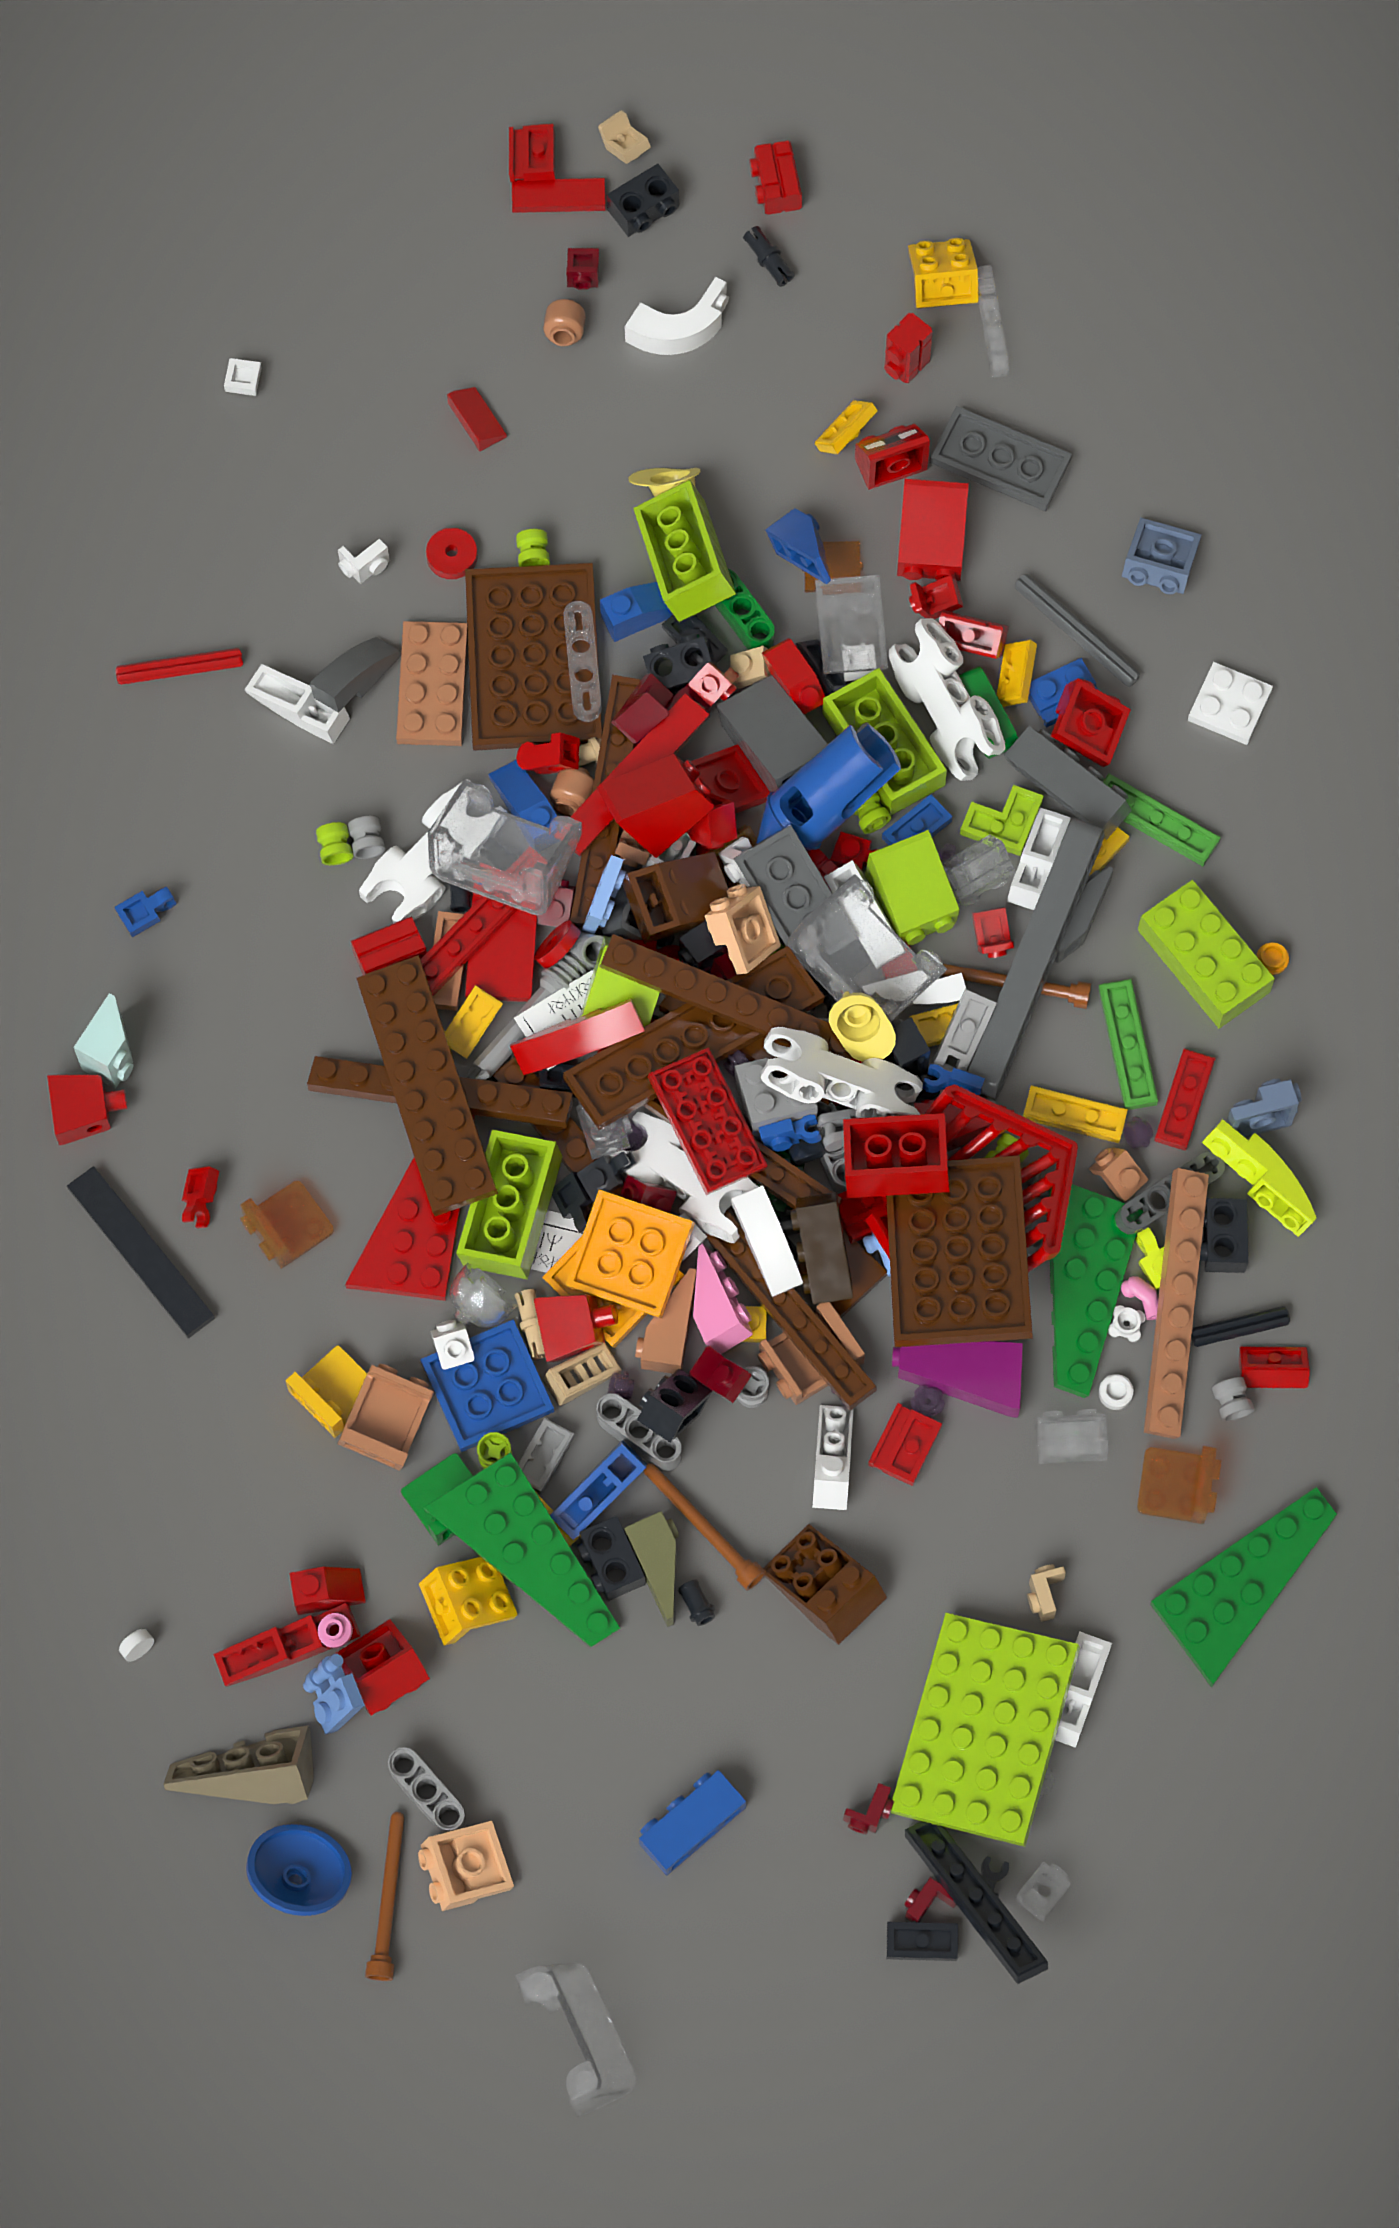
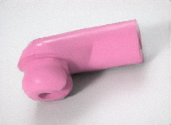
(1145, 1292)

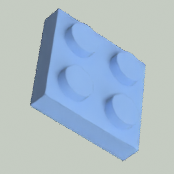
(608, 886)

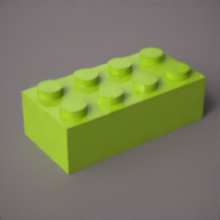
(684, 551)
(876, 703)
(1205, 954)
(506, 1227)

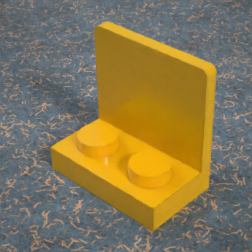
(944, 273)
(329, 1389)
(466, 1598)

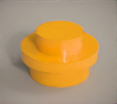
(1273, 957)

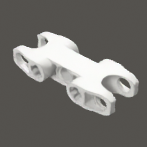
(958, 717)
(409, 871)
(821, 1074)
(666, 1164)

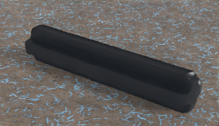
(1240, 1326)

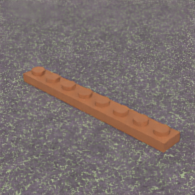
(1176, 1303)

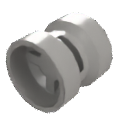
(366, 837)
(758, 1381)
(1233, 1399)

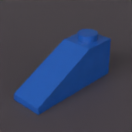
(798, 541)
(633, 610)
(522, 794)
(598, 1489)

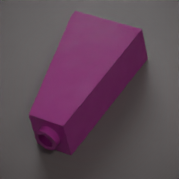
(973, 1372)

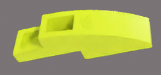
(1272, 1180)

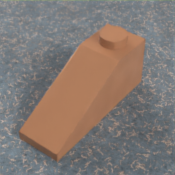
(666, 1338)

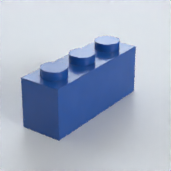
(691, 1821)

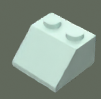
(105, 1045)

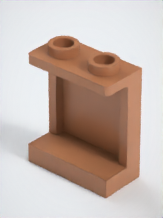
(795, 1373)
(386, 1416)

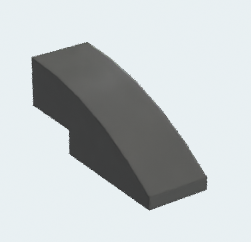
(353, 673)

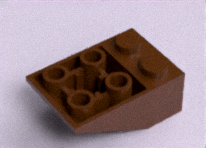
(674, 894)
(825, 1583)

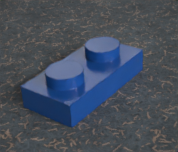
(925, 816)

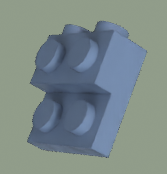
(1161, 556)
(1272, 1109)

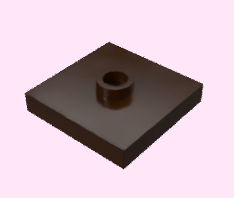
(864, 1273)

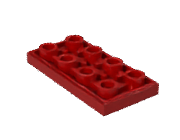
(506, 959)
(707, 1121)

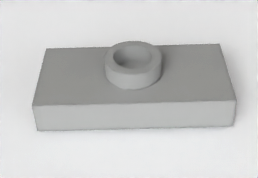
(545, 1453)

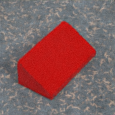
(476, 417)
(1274, 1367)

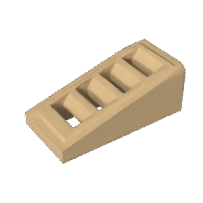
(560, 1375)

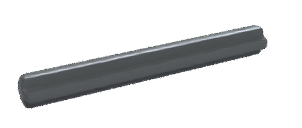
(1077, 630)

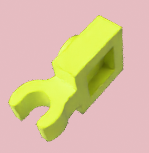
(1152, 1262)

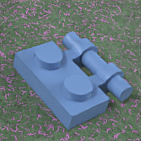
(336, 1693)

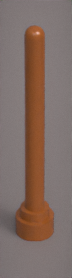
(1075, 993)
(748, 1572)
(380, 1964)

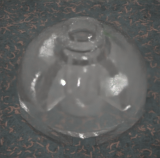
(479, 1299)

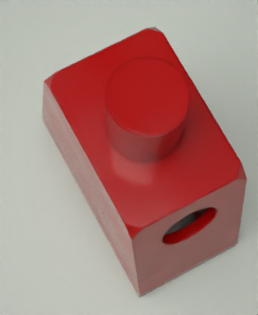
(82, 1106)
(572, 1324)

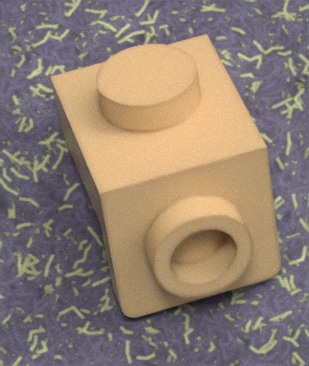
(623, 139)
(749, 666)
(1041, 1598)

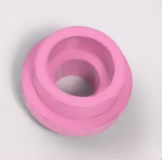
(343, 1635)

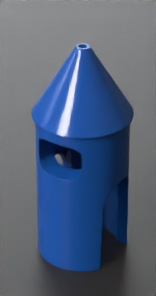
(830, 786)

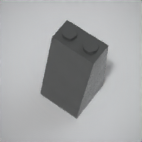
(770, 731)

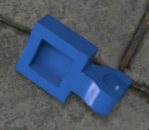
(141, 912)
(946, 1078)
(785, 1133)

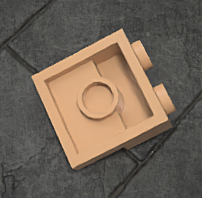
(744, 927)
(465, 1865)

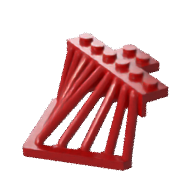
(1061, 1151)

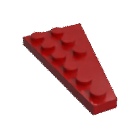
(409, 1246)

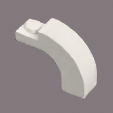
(678, 332)

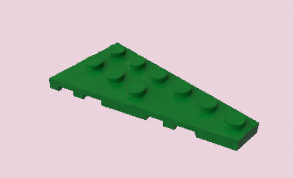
(1086, 1286)
(515, 1534)
(1231, 1593)

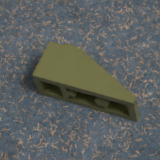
(655, 1551)

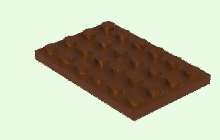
(521, 654)
(961, 1258)

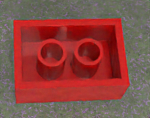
(896, 1155)

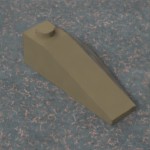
(262, 1772)

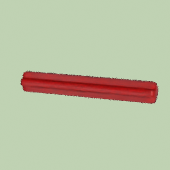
(179, 666)

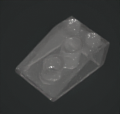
(851, 624)

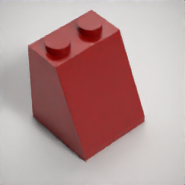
(932, 529)
(658, 801)

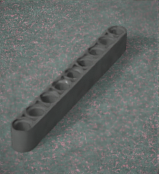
(1036, 955)

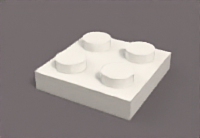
(1230, 703)

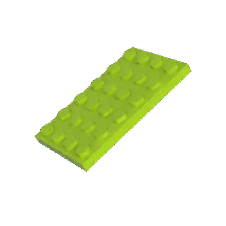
(985, 1729)

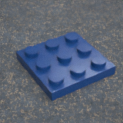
(491, 1392)

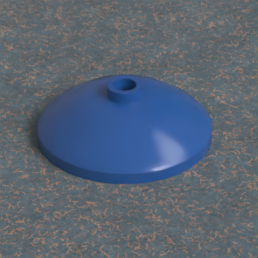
(301, 1857)

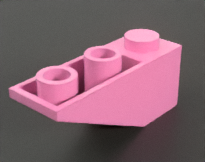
(716, 1308)

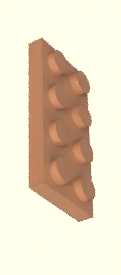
(432, 683)

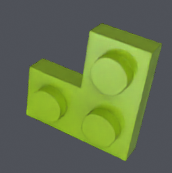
(1009, 826)

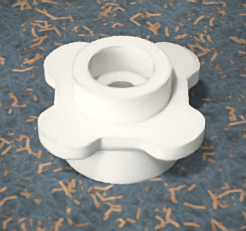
(1123, 1314)

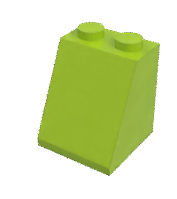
(912, 888)
(611, 989)

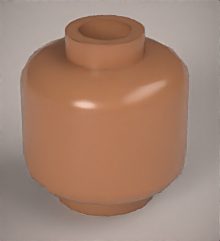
(564, 322)
(571, 790)

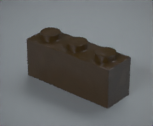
(822, 1248)

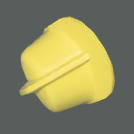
(663, 479)
(862, 1026)

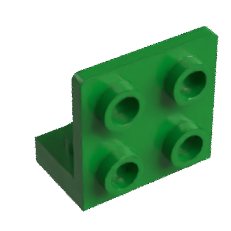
(431, 1486)

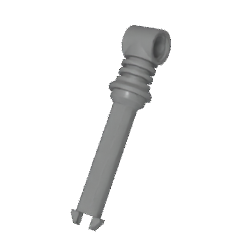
(566, 971)

